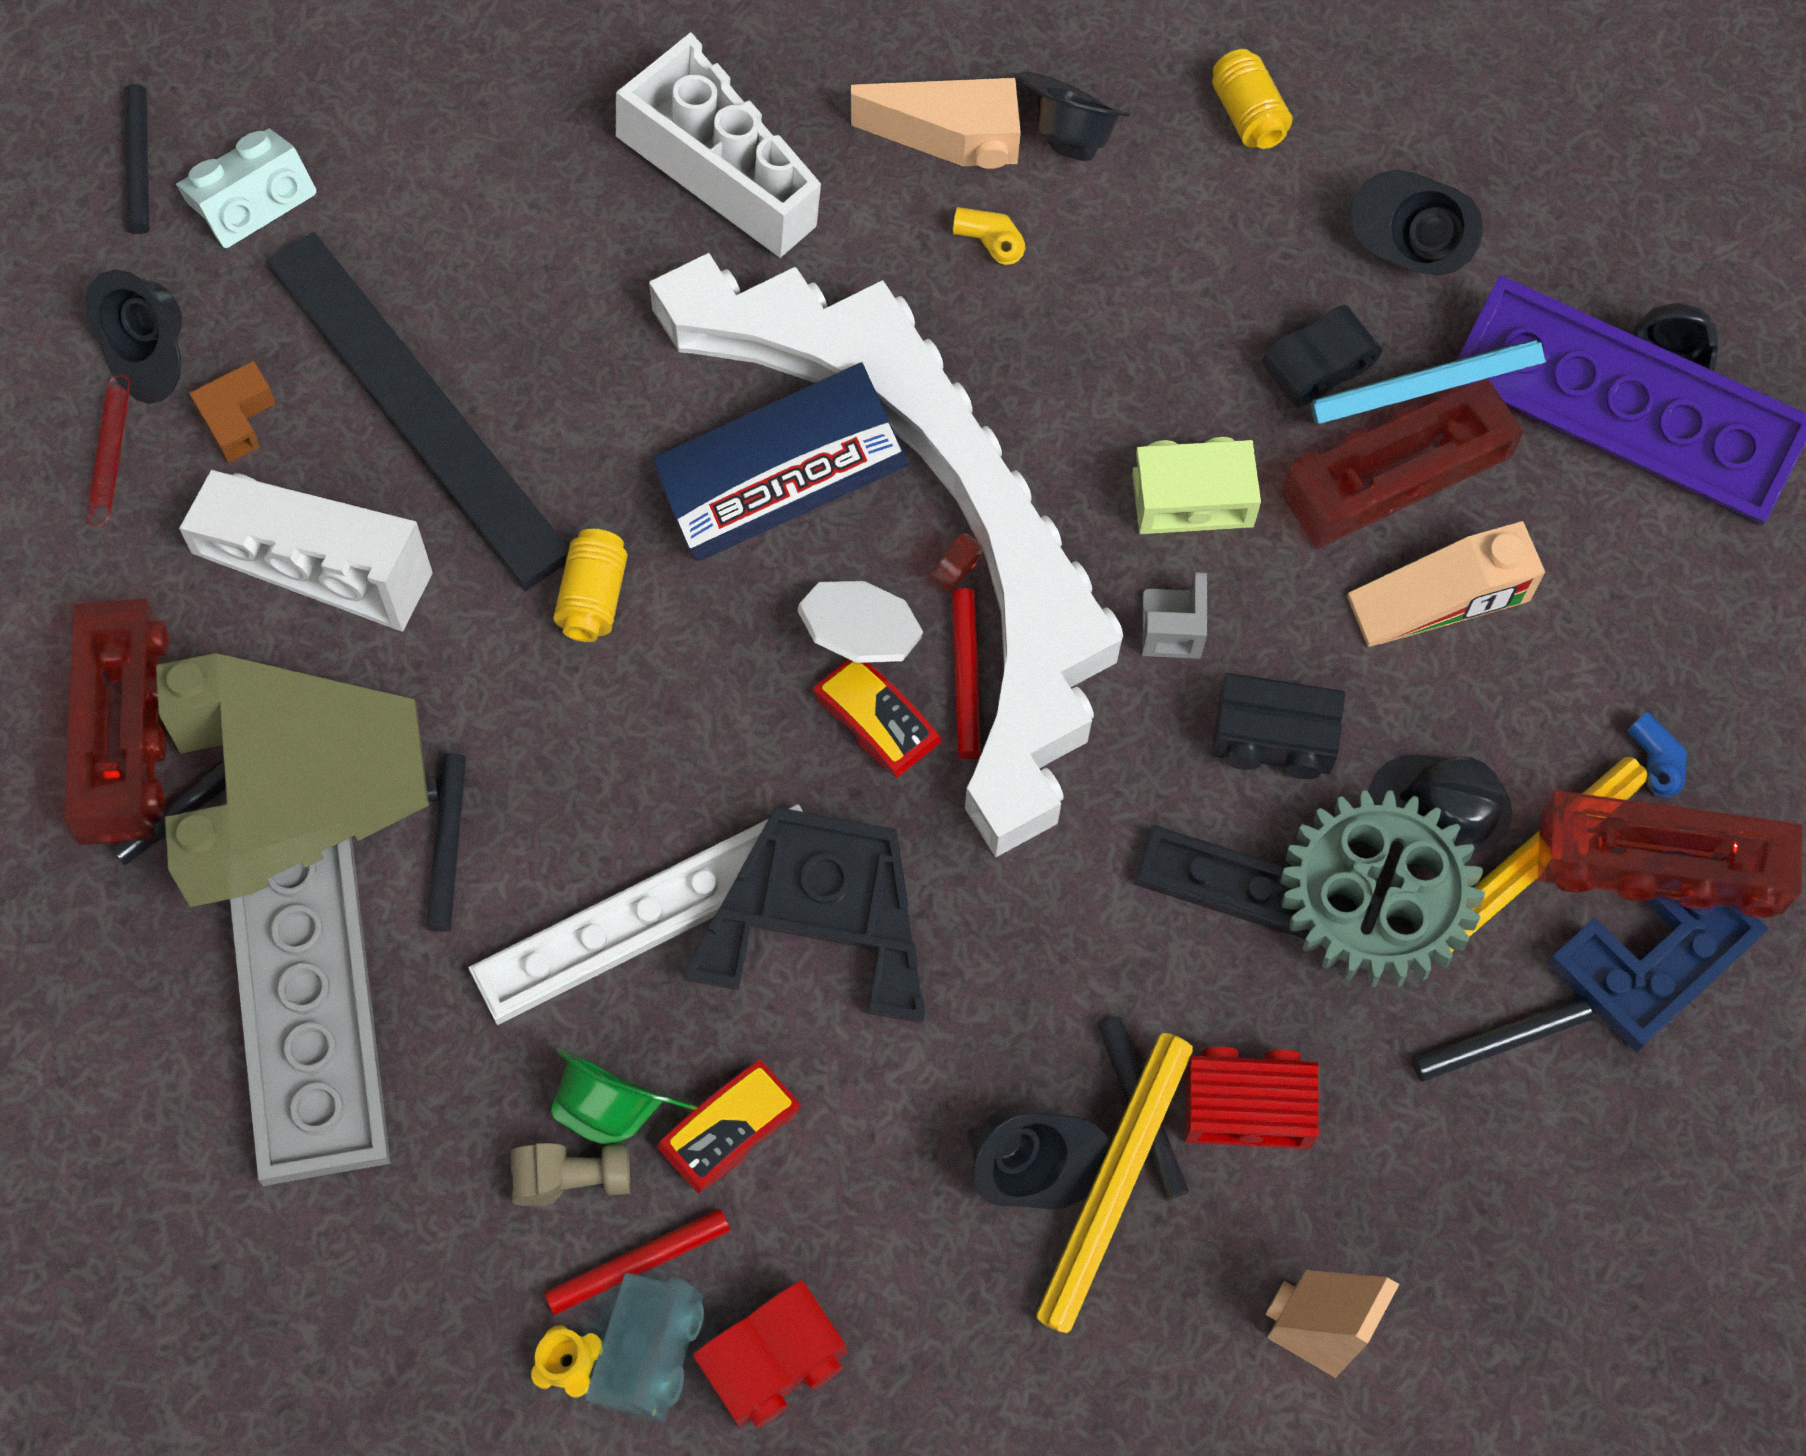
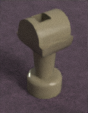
(545, 1171)

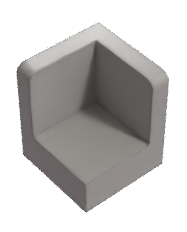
(1175, 620)

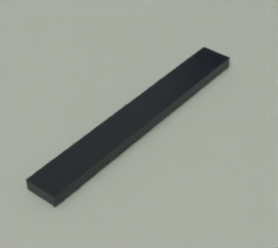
(420, 411)

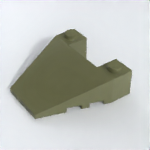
(301, 769)

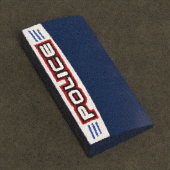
(779, 462)

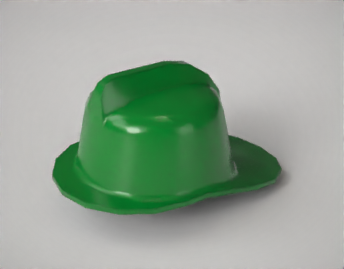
(603, 1104)

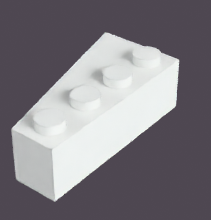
(715, 146)

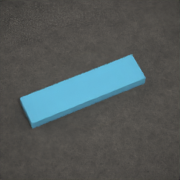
(1427, 381)

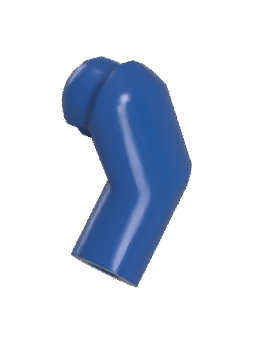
(1665, 756)

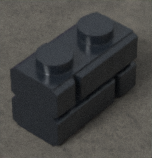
(1278, 725)

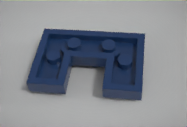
(1649, 993)

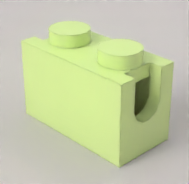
(1196, 486)

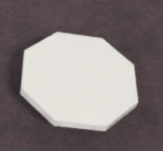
(860, 621)

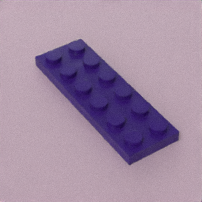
(1641, 402)

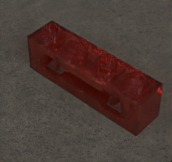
(1327, 486)
(98, 797)
(1754, 876)

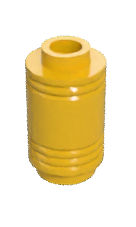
(1251, 99)
(591, 585)

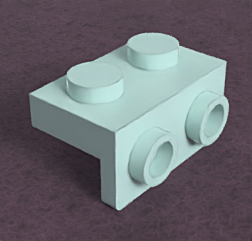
(247, 186)

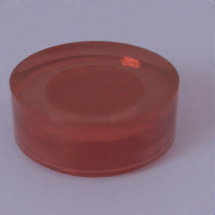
(957, 563)

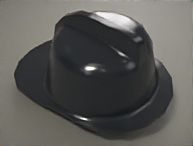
(1071, 118)
(1417, 222)
(138, 332)
(1459, 786)
(1035, 1158)

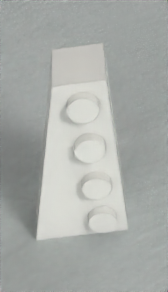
(311, 546)

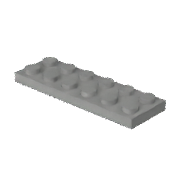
(309, 1023)

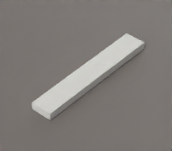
(612, 929)

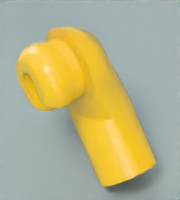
(994, 231)

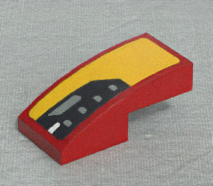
(878, 715)
(728, 1126)

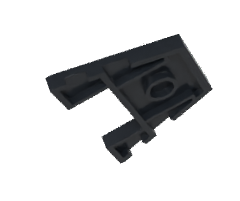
(824, 884)

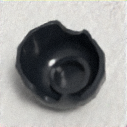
(1682, 331)

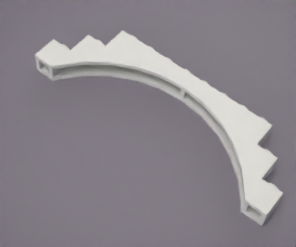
(1048, 616)

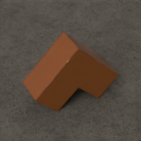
(228, 404)

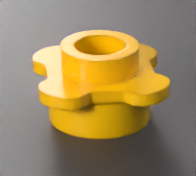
(549, 1357)

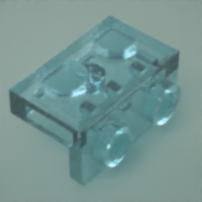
(646, 1347)

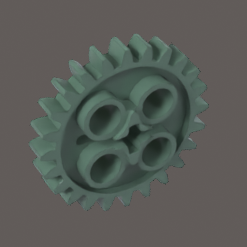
(1435, 907)

